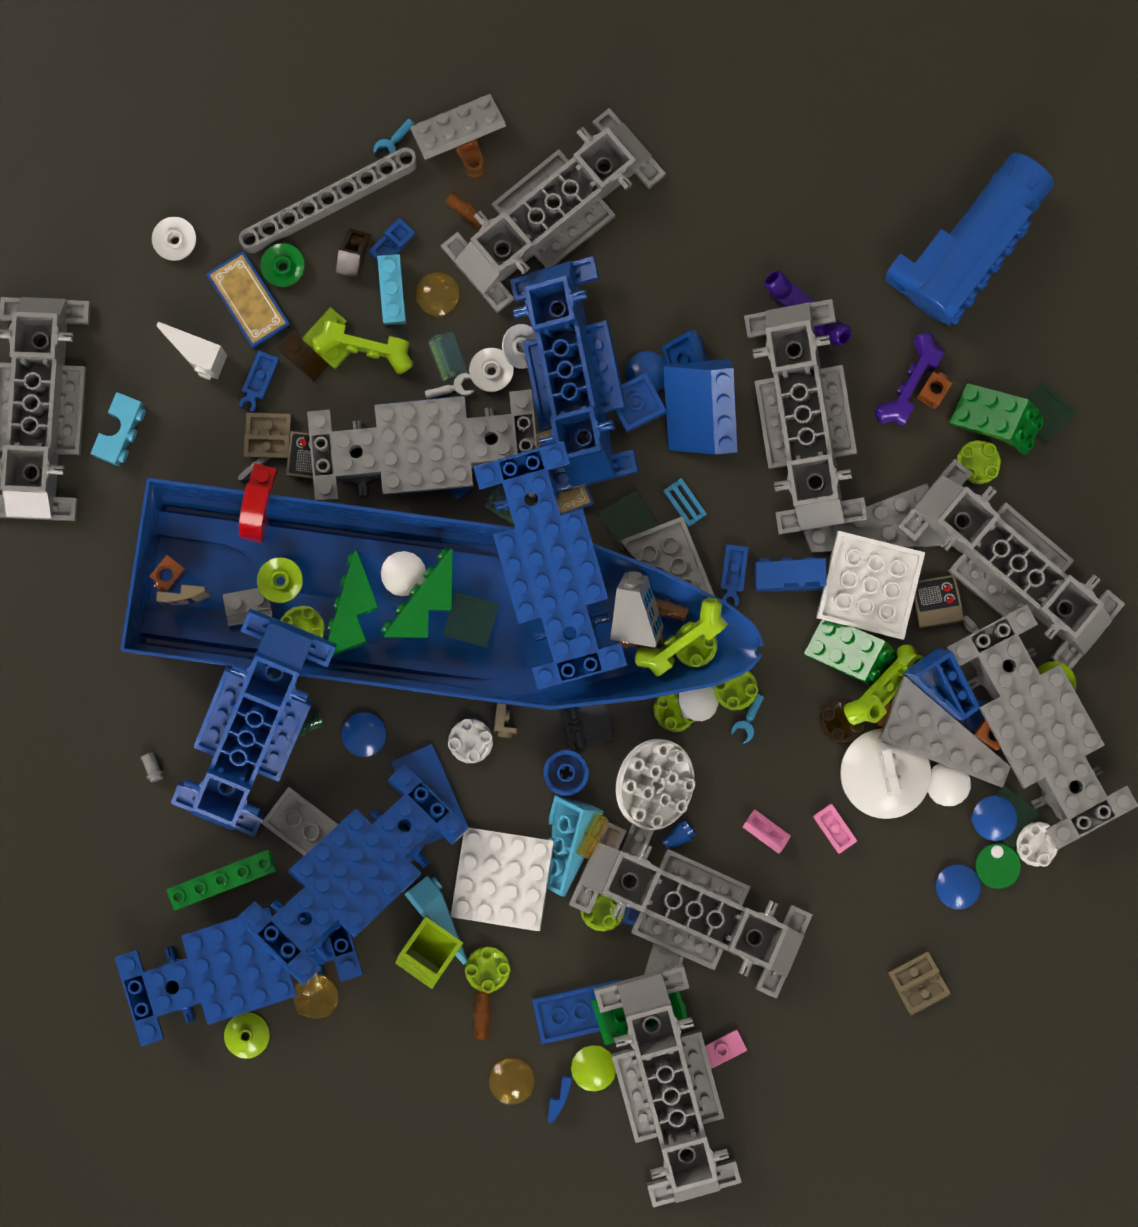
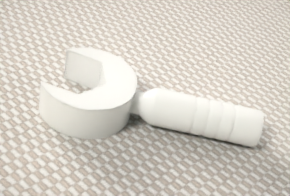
(444, 390)

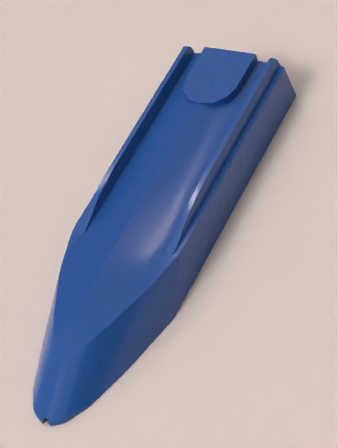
(201, 534)

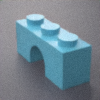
(391, 289)
(114, 448)

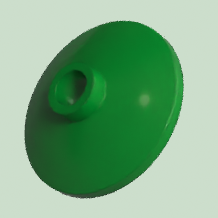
(279, 255)

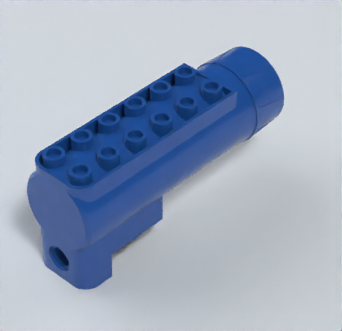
(962, 262)

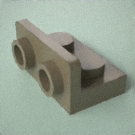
(502, 717)

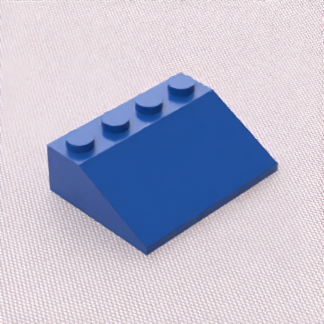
(701, 407)

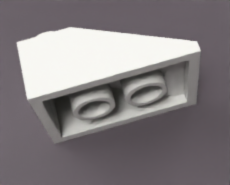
(203, 355)

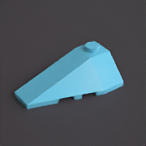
(569, 823)

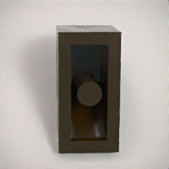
(352, 253)
(302, 356)

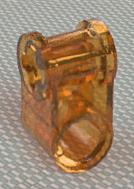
(468, 153)

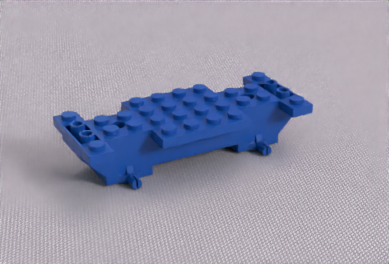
(573, 372)
(551, 565)
(252, 723)
(353, 875)
(223, 973)

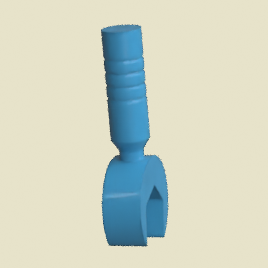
(398, 135)
(750, 715)

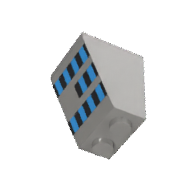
(636, 612)

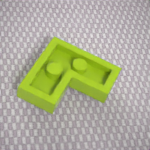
(336, 355)

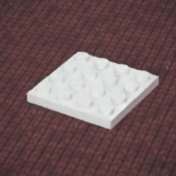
(870, 585)
(502, 879)

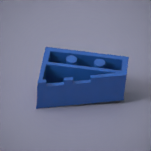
(790, 574)
(944, 683)

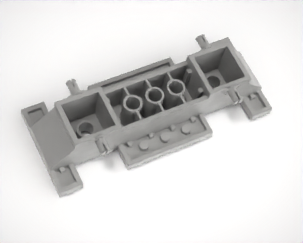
(552, 208)
(39, 406)
(805, 416)
(417, 445)
(1012, 563)
(1041, 728)
(691, 909)
(668, 1086)

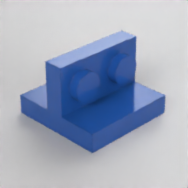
(685, 349)
(641, 403)

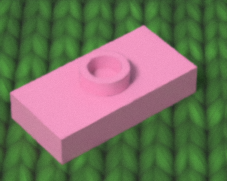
(834, 828)
(766, 831)
(725, 1048)

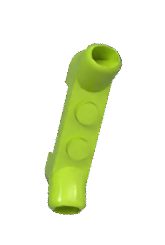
(333, 335)
(661, 659)
(873, 702)

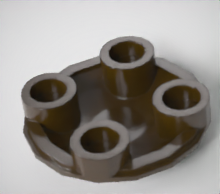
(835, 722)

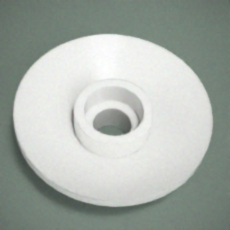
(173, 228)
(517, 335)
(488, 359)

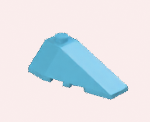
(431, 904)

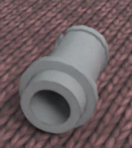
(152, 767)

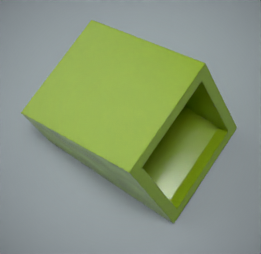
(428, 952)

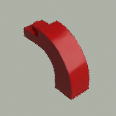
(254, 508)

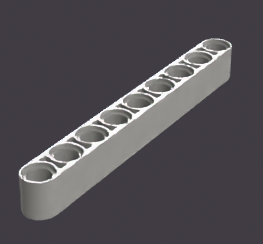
(335, 191)

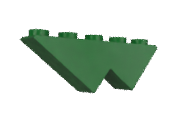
(431, 594)
(355, 601)
(221, 880)

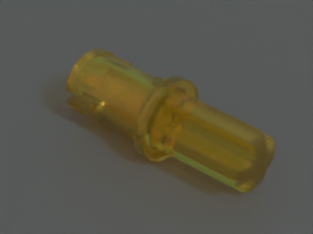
(592, 836)

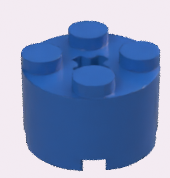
(558, 762)

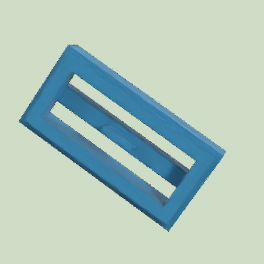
(697, 505)

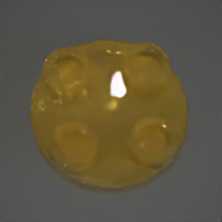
(437, 293)
(316, 998)
(511, 1081)

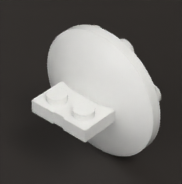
(883, 777)
(655, 784)

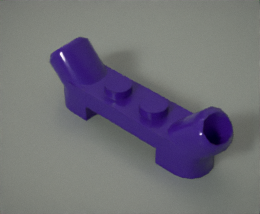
(787, 294)
(900, 409)

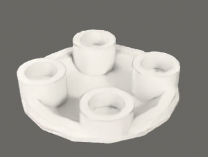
(402, 572)
(698, 704)
(470, 741)
(948, 785)
(1036, 845)

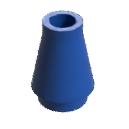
(680, 834)

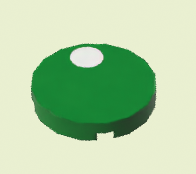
(997, 866)

